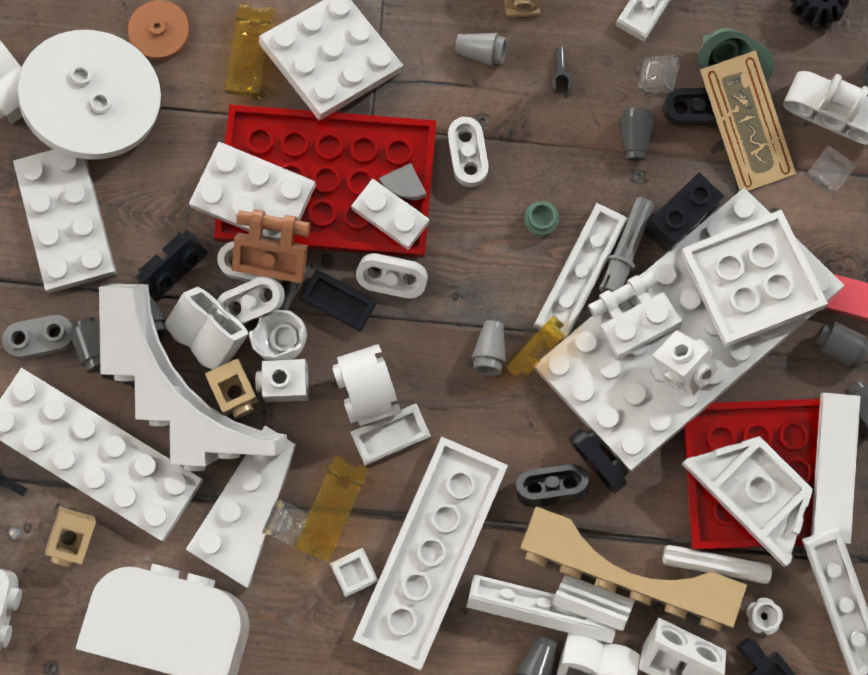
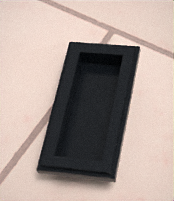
(338, 300)

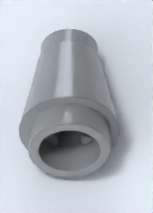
(482, 47)
(490, 349)

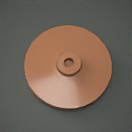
(159, 30)

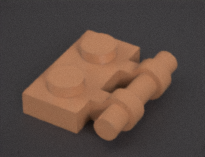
(268, 256)

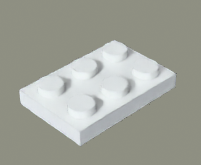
(246, 183)

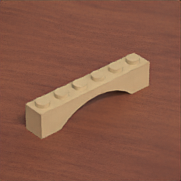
(706, 596)

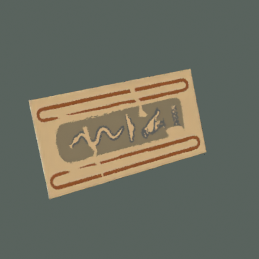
(748, 121)

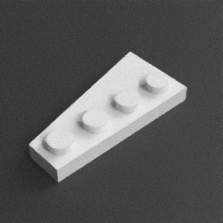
(233, 528)

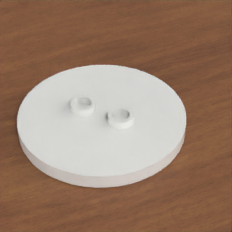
(88, 94)

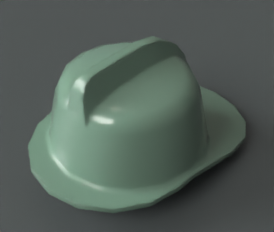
(730, 43)

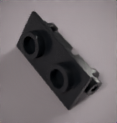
(182, 255)

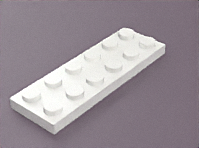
(95, 455)
(430, 553)

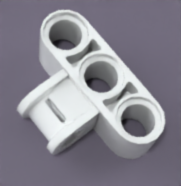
(830, 104)

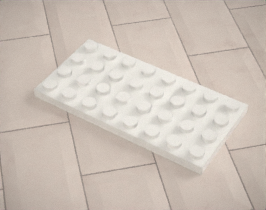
(627, 396)

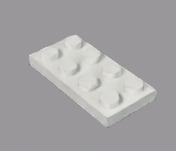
(64, 220)

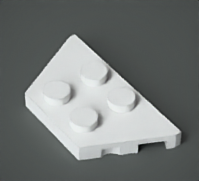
(756, 491)

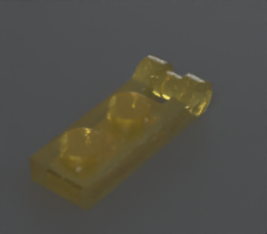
(247, 56)
(331, 509)

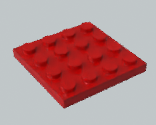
(784, 425)

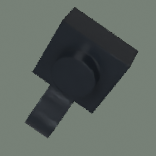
(762, 664)

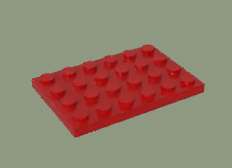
(342, 159)

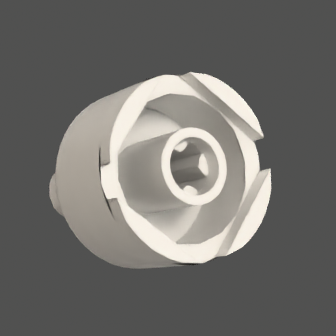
(367, 386)

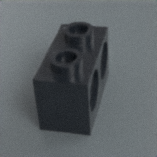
(683, 212)

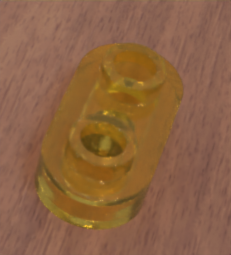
(547, 336)

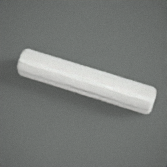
(716, 563)

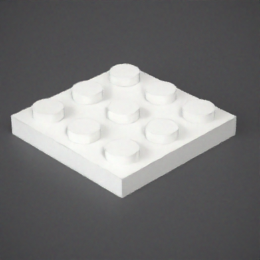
(330, 55)
(753, 278)

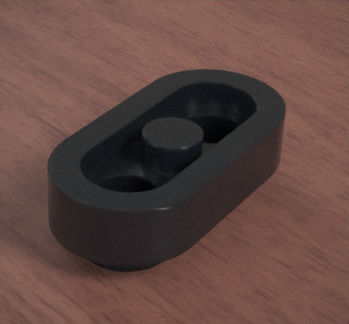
(696, 106)
(608, 471)
(551, 485)

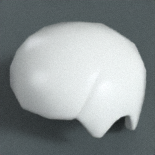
(279, 336)

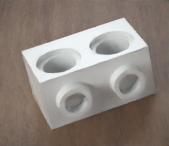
(679, 652)

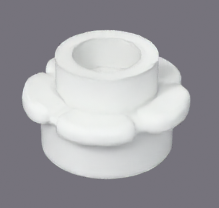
(773, 612)

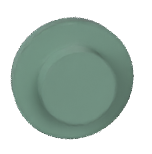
(541, 218)

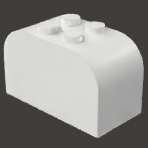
(165, 622)

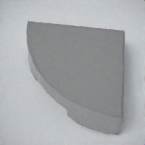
(404, 183)

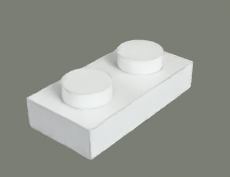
(390, 214)

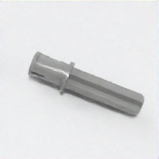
(621, 262)

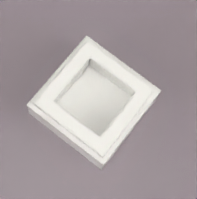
(354, 572)

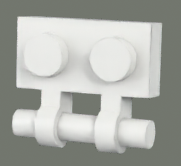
(639, 324)

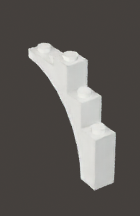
(134, 352)

